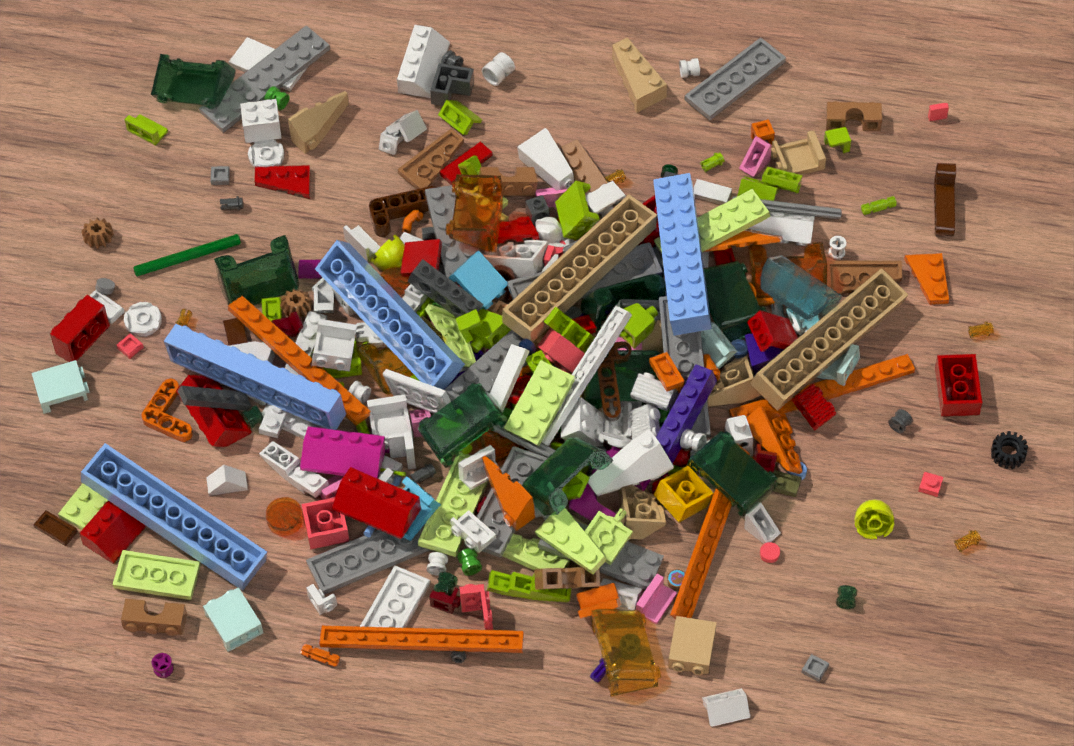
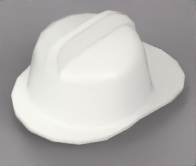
(551, 231)

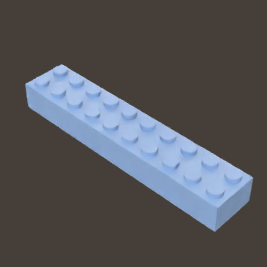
(682, 254)
(389, 316)
(255, 377)
(173, 516)

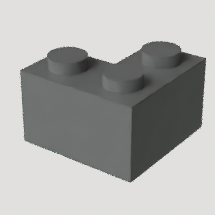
(451, 80)

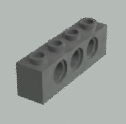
(443, 290)

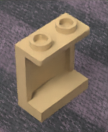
(799, 156)
(692, 645)

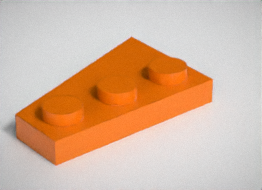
(931, 276)

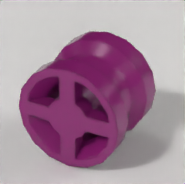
(159, 661)

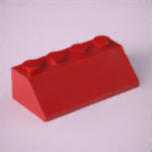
(219, 425)
(376, 503)
(110, 532)

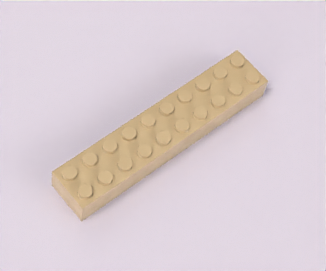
(580, 267)
(828, 339)

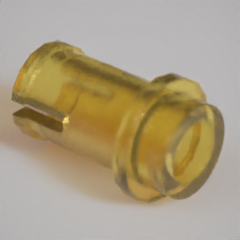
(616, 177)
(184, 320)
(980, 330)
(967, 540)

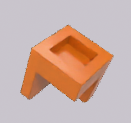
(763, 130)

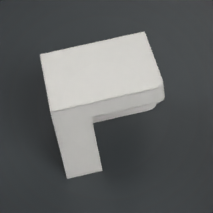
(323, 301)

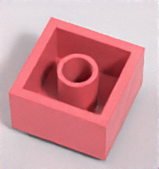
(560, 350)
(323, 524)

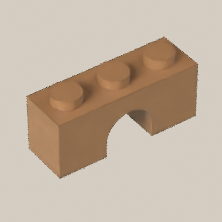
(867, 113)
(522, 184)
(565, 578)
(169, 621)

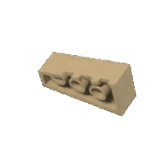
(638, 76)

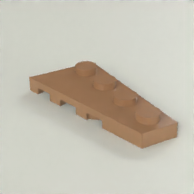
(582, 165)

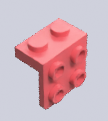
(476, 598)

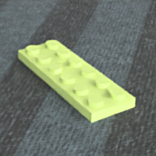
(729, 220)
(455, 502)

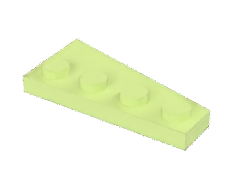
(448, 327)
(570, 539)
(529, 555)

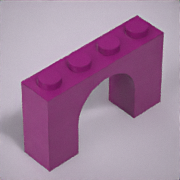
(587, 506)

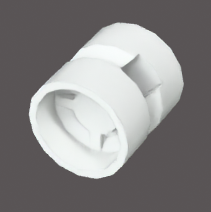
(498, 69)

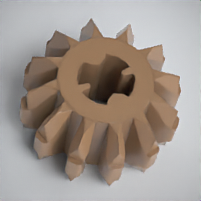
(97, 233)
(297, 302)

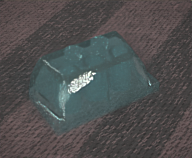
(796, 288)

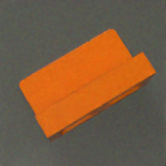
(667, 372)
(598, 598)

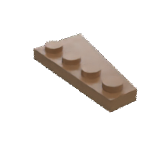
(426, 165)
(849, 275)

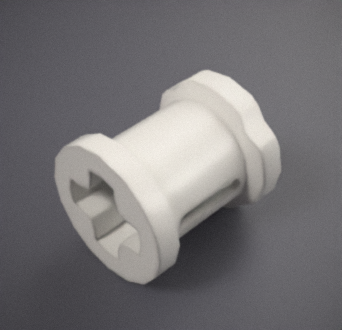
(834, 248)

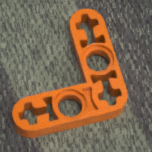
(160, 413)

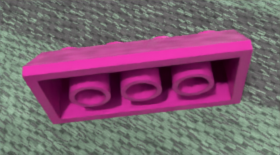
(337, 451)

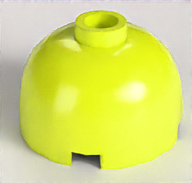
(389, 254)
(874, 519)

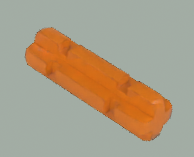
(320, 655)

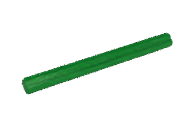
(187, 255)

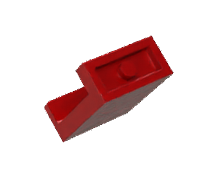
(771, 330)

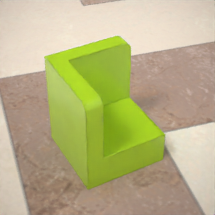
(838, 137)
(470, 166)
(467, 322)

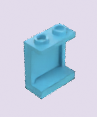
(480, 279)
(428, 507)

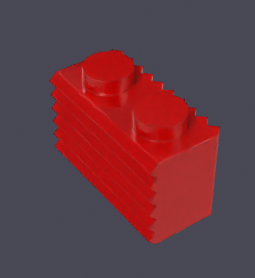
(814, 406)

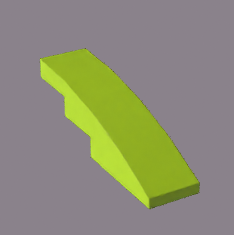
(569, 329)
(524, 587)

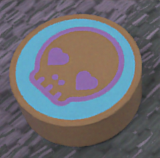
(675, 579)

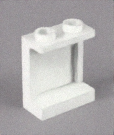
(334, 345)
(389, 416)

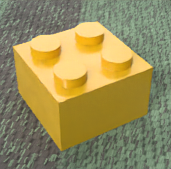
(683, 494)

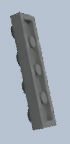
(214, 398)

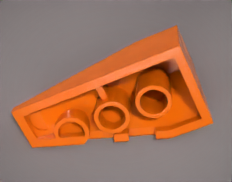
(747, 238)
(773, 433)
(512, 497)

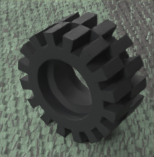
(1007, 459)

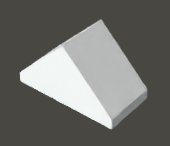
(226, 480)
(760, 524)

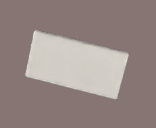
(253, 52)
(416, 392)
(397, 600)

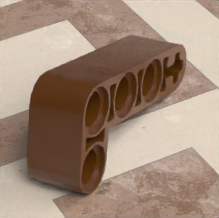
(944, 199)
(394, 207)
(611, 382)

